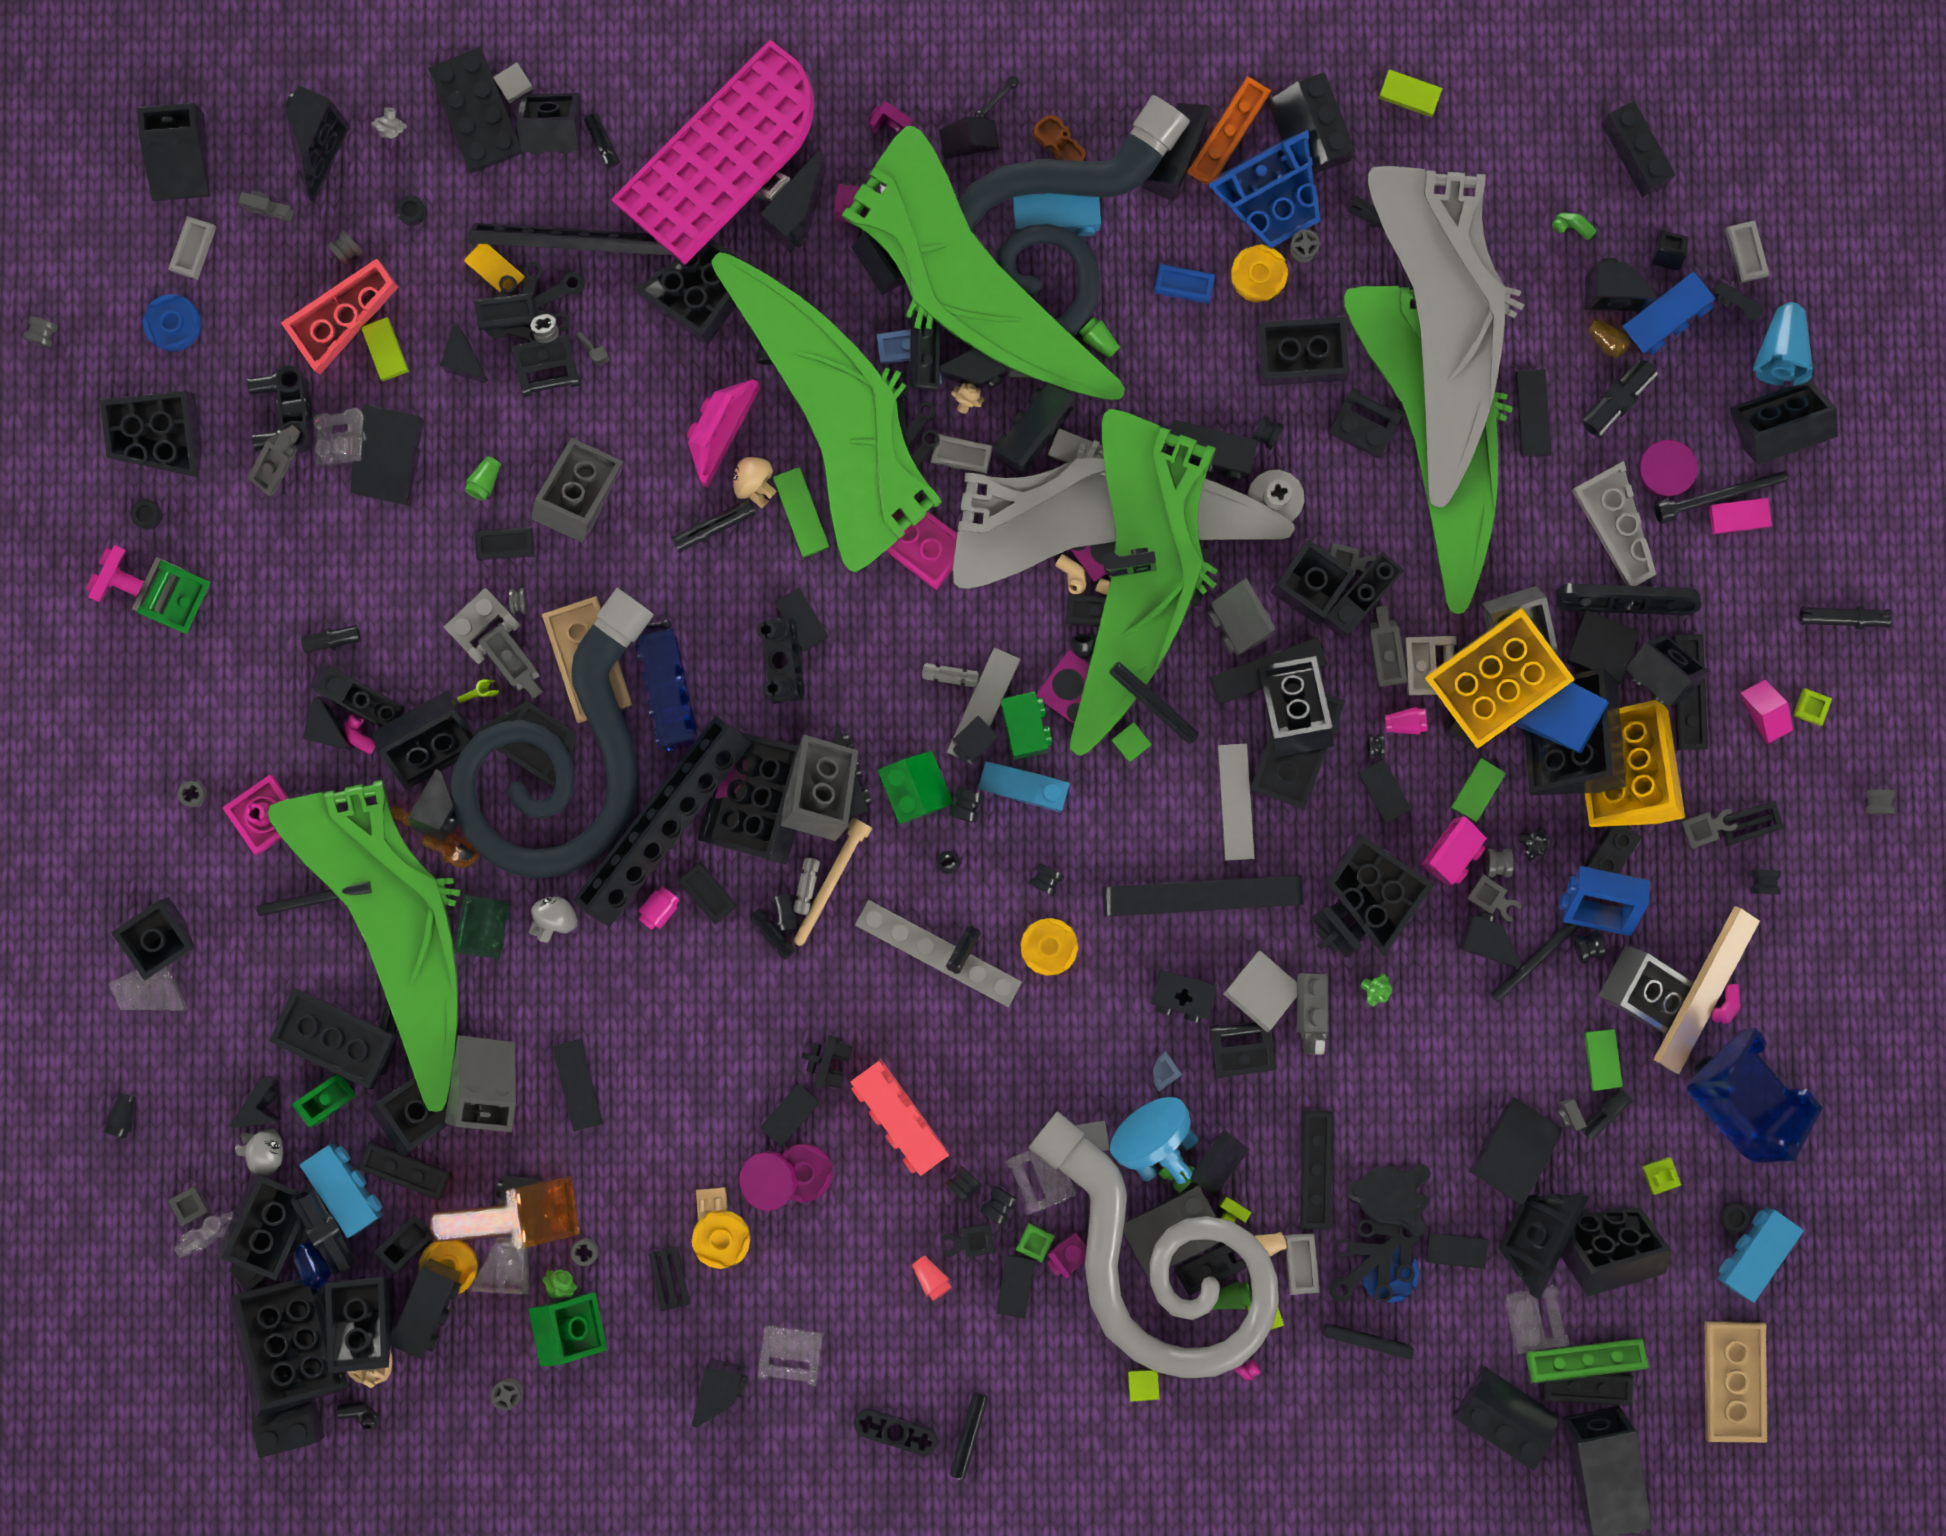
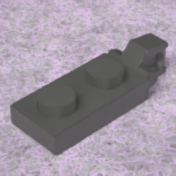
(274, 460)
(1386, 649)
(511, 660)
(1312, 1011)

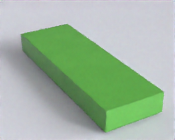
(801, 512)

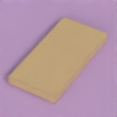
(566, 630)
(1735, 1382)

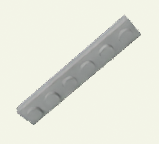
(936, 953)

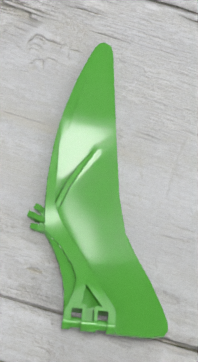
(957, 277)
(847, 409)
(1155, 509)
(1464, 525)
(400, 919)

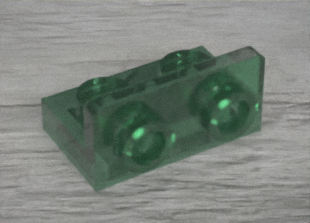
(482, 927)

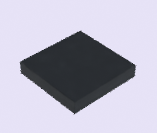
(1602, 644)
(1219, 1162)

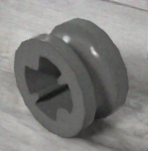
(544, 328)
(518, 601)
(189, 785)
(578, 1259)

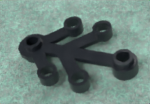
(538, 301)
(915, 428)
(1379, 1256)

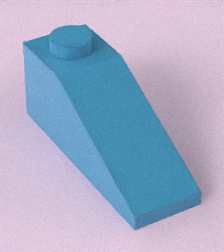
(1024, 786)

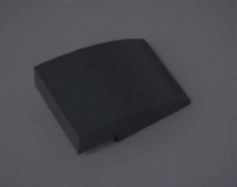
(387, 455)
(1516, 1151)

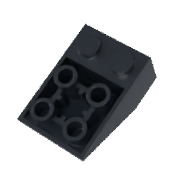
(174, 151)

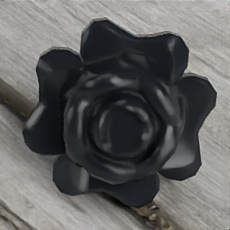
(1535, 843)

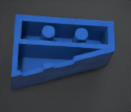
(1670, 314)

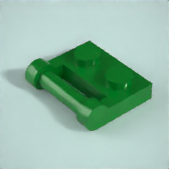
(182, 602)

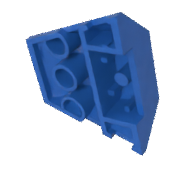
(1273, 190)

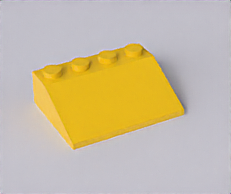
(1499, 677)
(1650, 773)

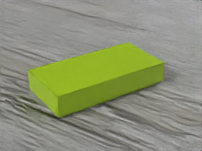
(1410, 93)
(385, 349)

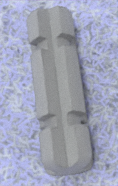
(950, 675)
(806, 886)

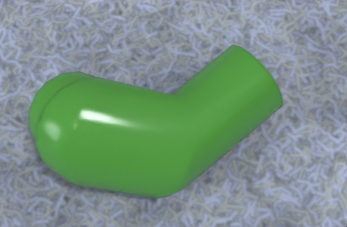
(1574, 221)

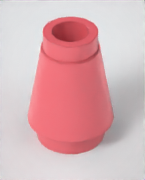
(931, 1278)

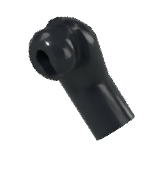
(361, 1411)

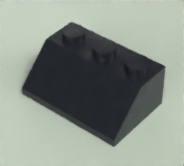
(1313, 108)
(1173, 166)
(1785, 422)
(1034, 428)
(424, 739)
(261, 1228)
(1508, 1418)

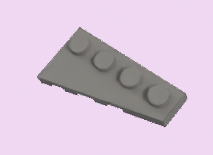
(1613, 515)

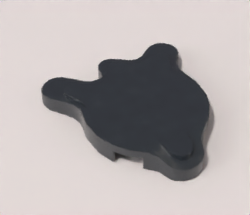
(1392, 1197)

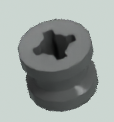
(1304, 239)
(344, 248)
(40, 332)
(1880, 802)
(1499, 862)
(501, 1396)

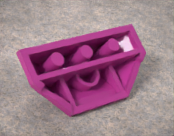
(718, 426)

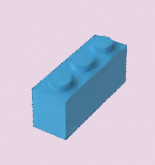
(1068, 211)
(342, 1189)
(1759, 1254)

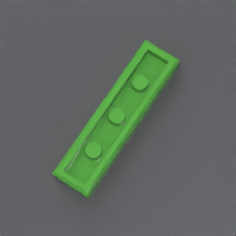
(1587, 1360)

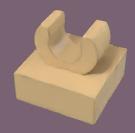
(711, 1200)

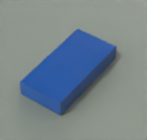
(1184, 283)

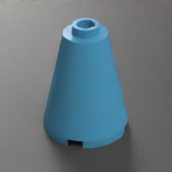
(1786, 348)

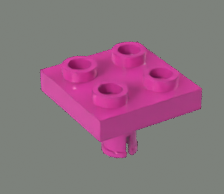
(112, 576)
(250, 814)

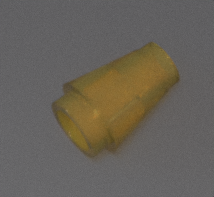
(1610, 339)

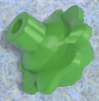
(1377, 989)
(559, 1284)

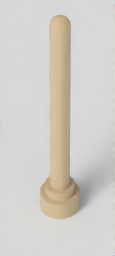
(856, 833)

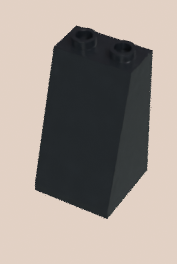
(1608, 1472)

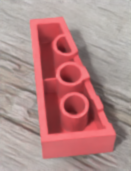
(337, 316)
(899, 1117)

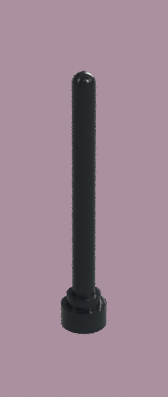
(1667, 510)

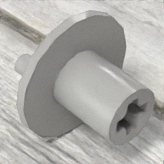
(1279, 492)

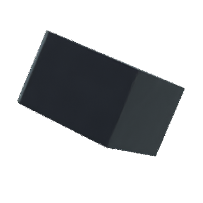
(968, 137)
(460, 357)
(324, 727)

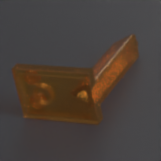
(532, 1217)

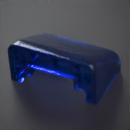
(1752, 1102)

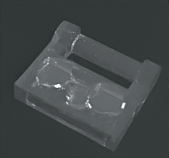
(340, 446)
(1054, 1183)
(197, 1240)
(1527, 1322)
(790, 1345)

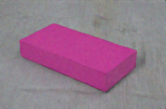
(1740, 516)

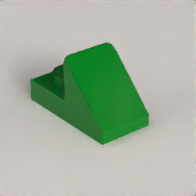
(324, 1100)

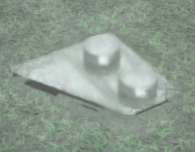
(155, 993)
(504, 1270)

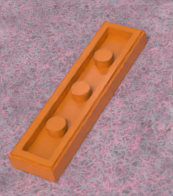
(1229, 131)

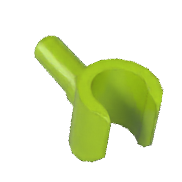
(481, 689)

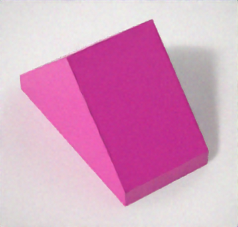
(1767, 710)

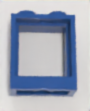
(1607, 886)

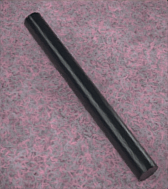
(311, 899)
(1532, 962)

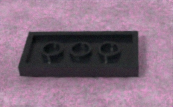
(475, 110)
(1294, 775)
(333, 1038)

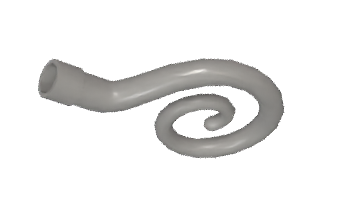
(1065, 1148)

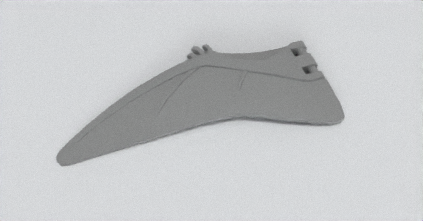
(1457, 307)
(1072, 508)

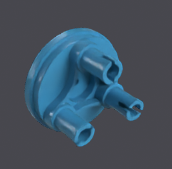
(1154, 1137)

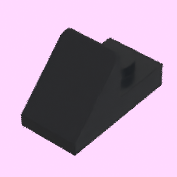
(253, 1110)
(404, 1244)

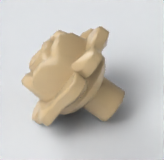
(967, 396)

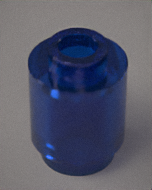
(311, 1266)

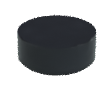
(411, 210)
(146, 514)
(1734, 1217)

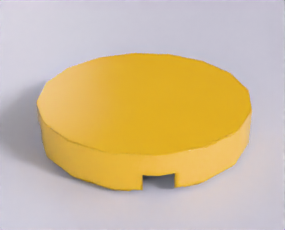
(1259, 273)
(1049, 946)
(720, 1239)
(456, 1255)

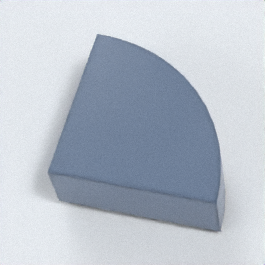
(1164, 1071)

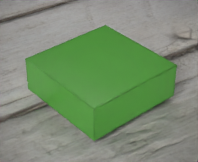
(1131, 742)
(1035, 1242)

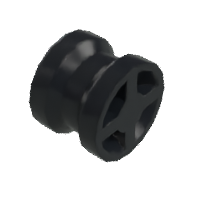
(1267, 432)
(1046, 879)
(1765, 882)
(1589, 946)
(963, 1184)

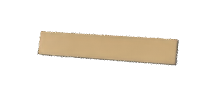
(1706, 990)

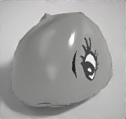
(552, 915)
(262, 1151)

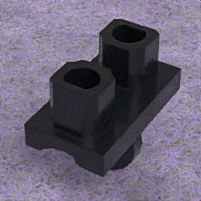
(1335, 933)
(834, 1049)

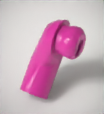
(1730, 1007)

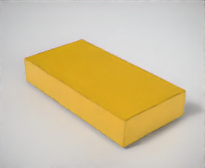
(493, 267)

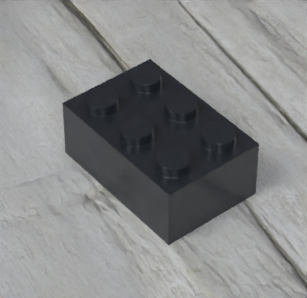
(1302, 351)

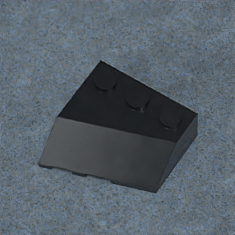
(316, 136)
(691, 293)
(154, 431)
(1378, 890)
(1615, 1249)

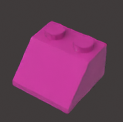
(1454, 851)

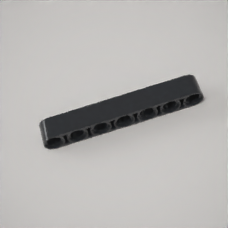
(1202, 896)

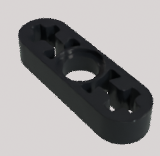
(885, 1439)

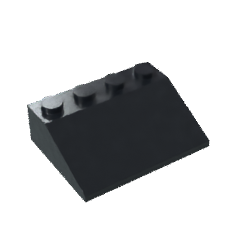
(1600, 765)
(753, 815)
(284, 1345)

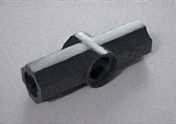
(1619, 398)
(323, 1230)

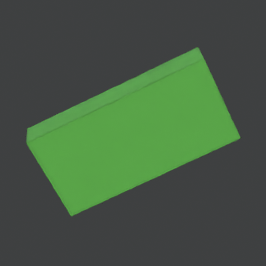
(1478, 790)
(1603, 1059)

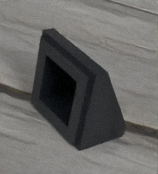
(1670, 250)

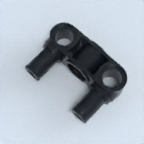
(293, 405)
(778, 638)

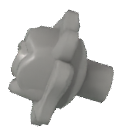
(389, 125)

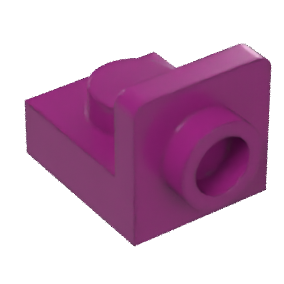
(894, 119)
(1067, 1256)

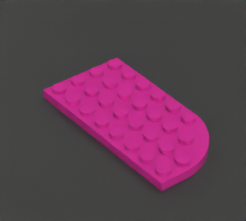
(722, 154)

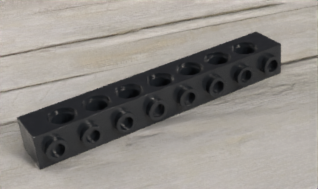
(662, 821)

